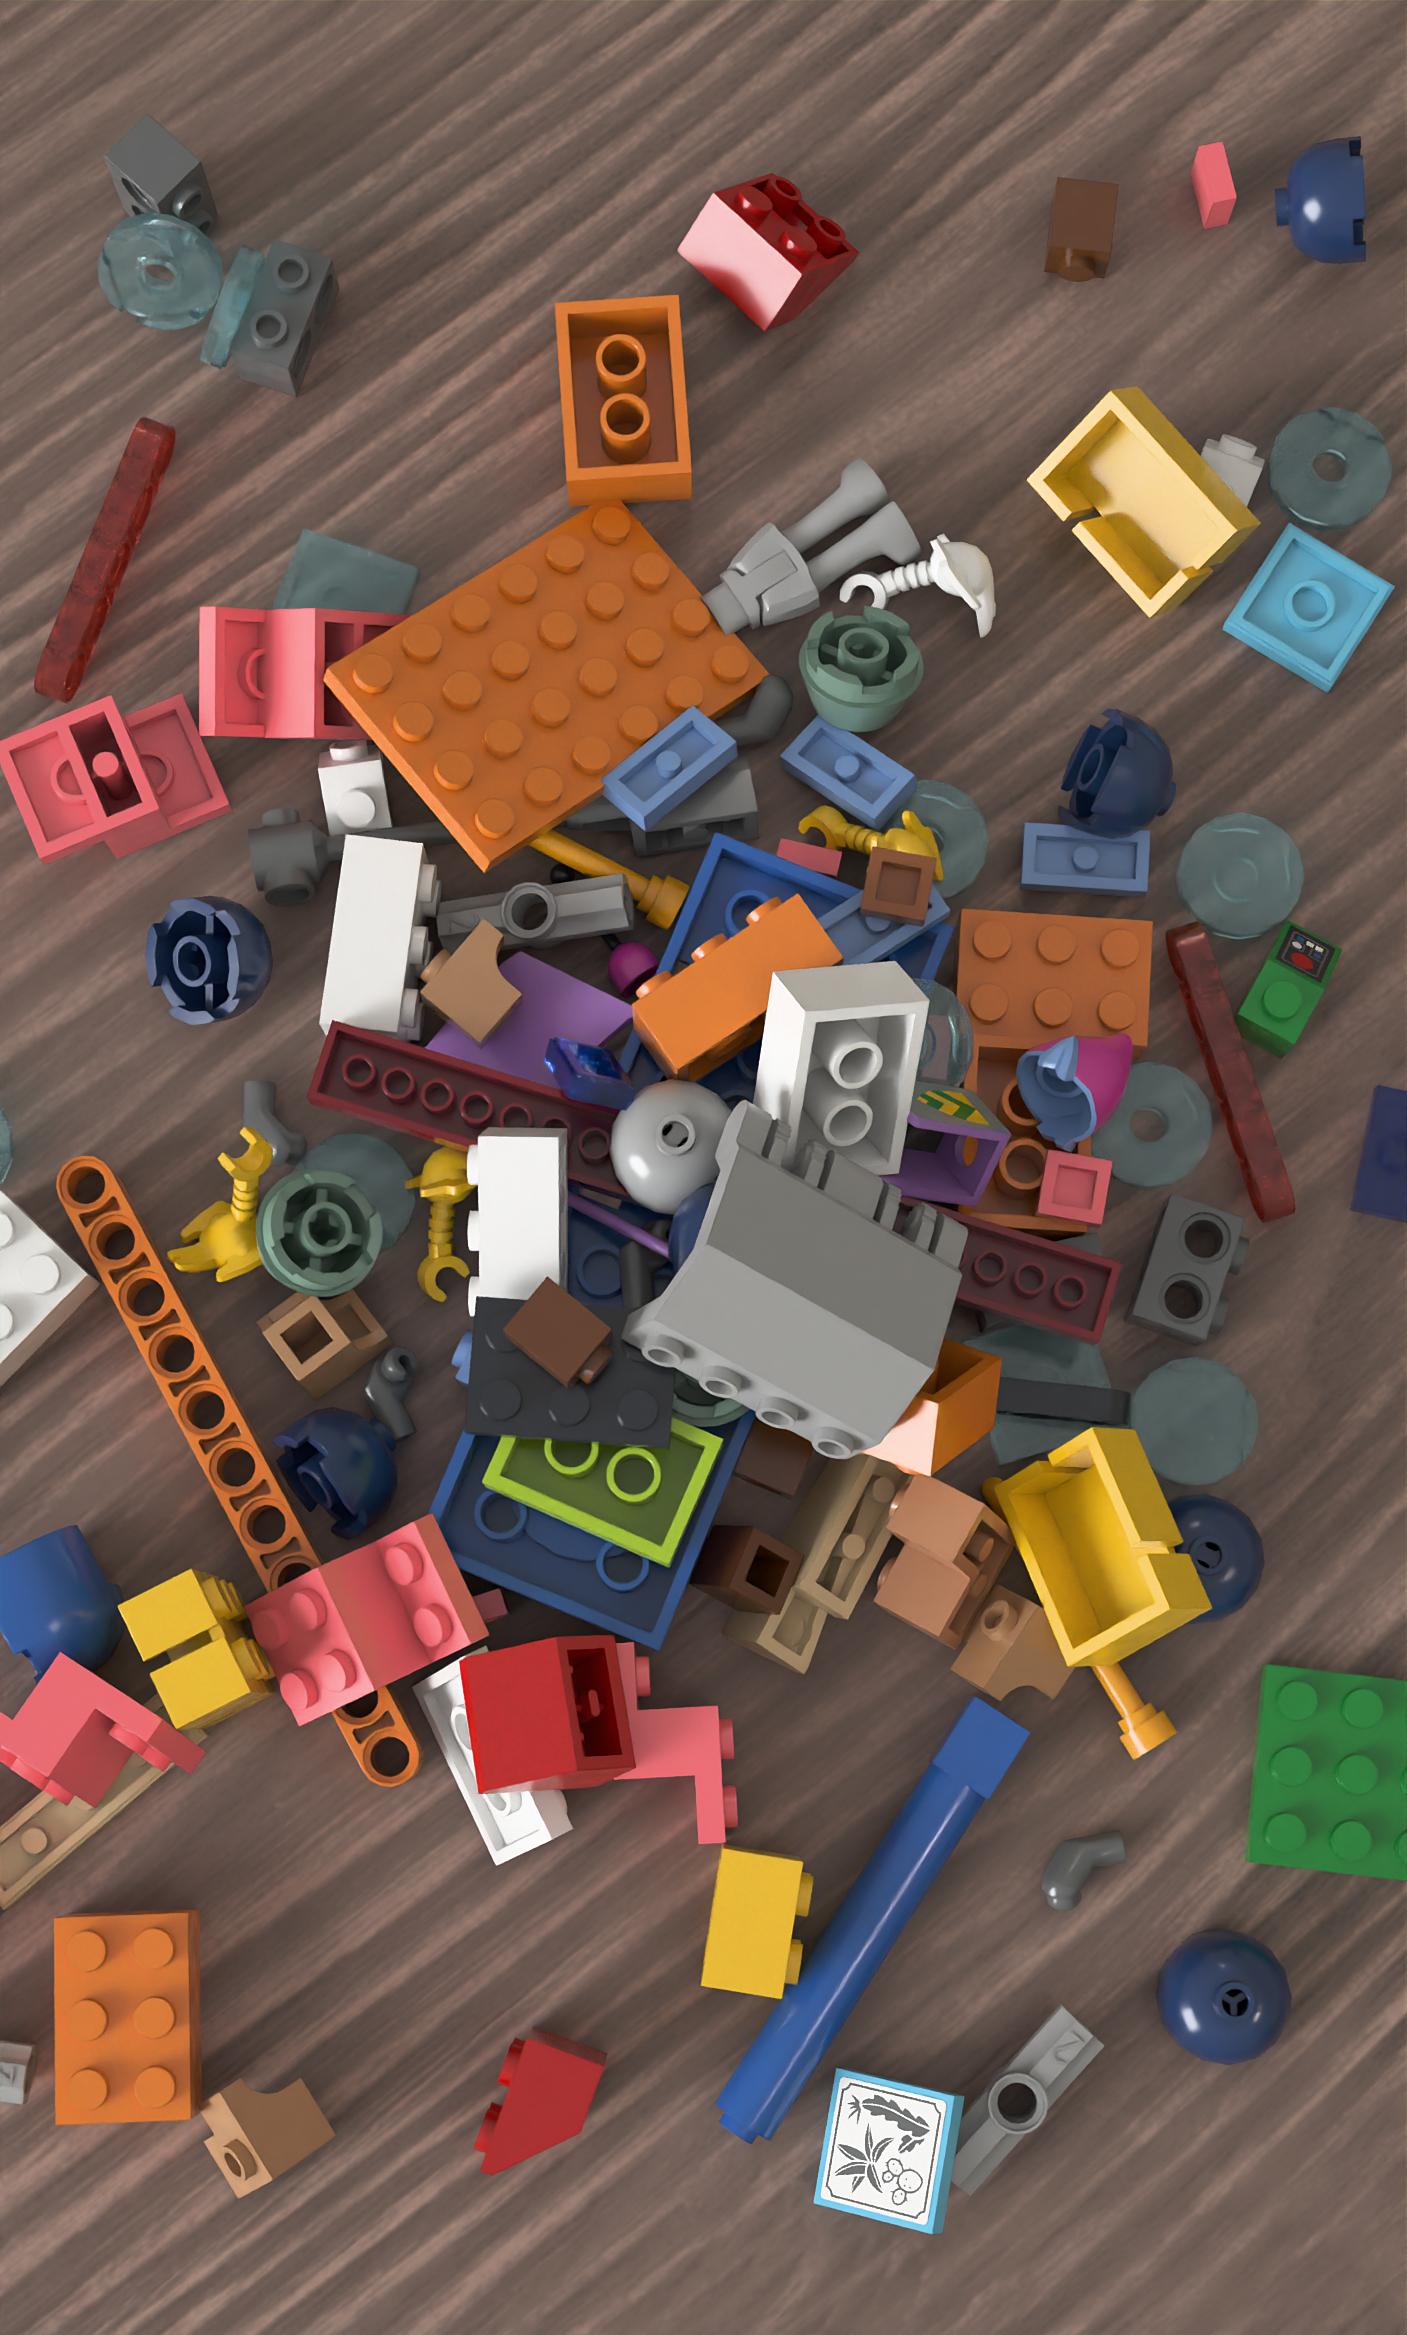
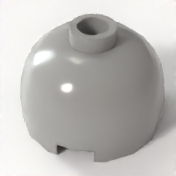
(653, 1164)

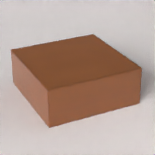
(898, 886)

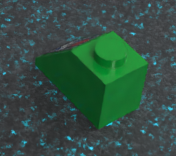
(1286, 989)

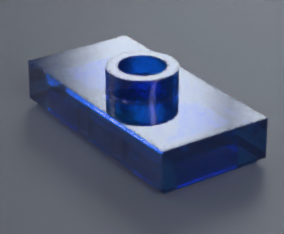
(589, 1074)
(1383, 1161)

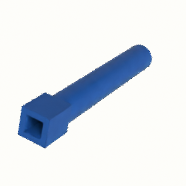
(870, 1919)

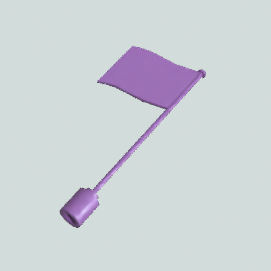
(550, 1008)

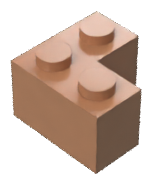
(947, 1559)

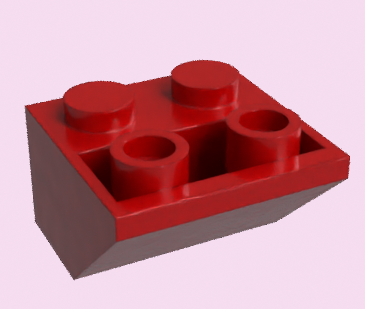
(766, 249)
(547, 1715)
(546, 2099)

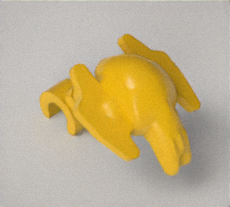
(840, 834)
(443, 1183)
(227, 1229)

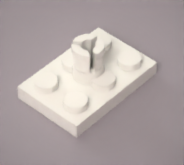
(506, 1821)

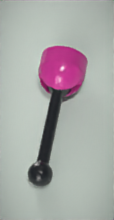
(630, 962)

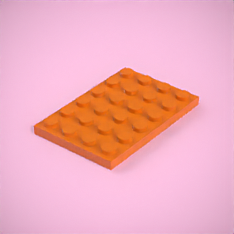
(542, 679)

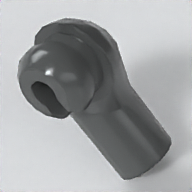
(764, 715)
(260, 1115)
(639, 1265)
(387, 1389)
(1073, 1863)

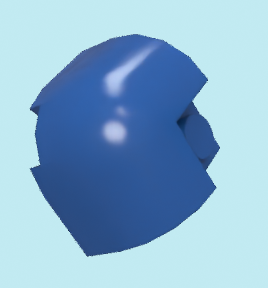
(59, 1602)

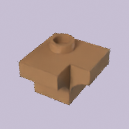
(469, 987)
(323, 1338)
(1011, 1648)
(262, 2133)

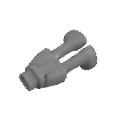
(769, 574)

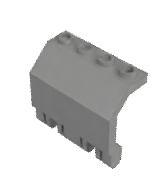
(806, 1291)

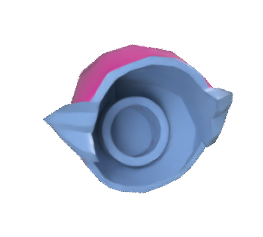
(1074, 1084)

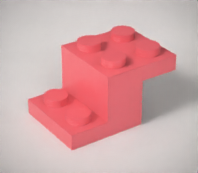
(268, 670)
(112, 778)
(365, 1620)
(81, 1734)
(680, 1744)

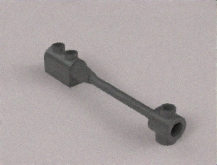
(296, 854)

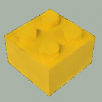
(753, 1922)

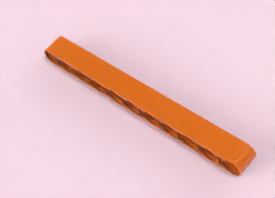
(232, 1435)

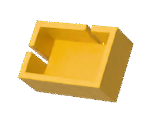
(1156, 496)
(1101, 1547)
(212, 1659)

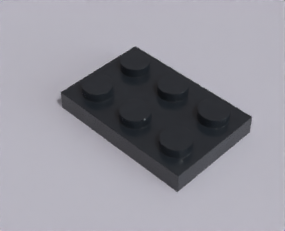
(519, 1399)

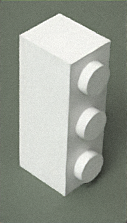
(520, 1212)

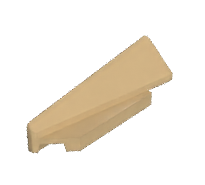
(842, 1539)

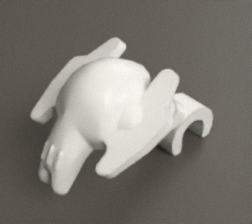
(953, 566)

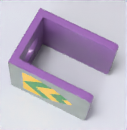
(944, 1174)

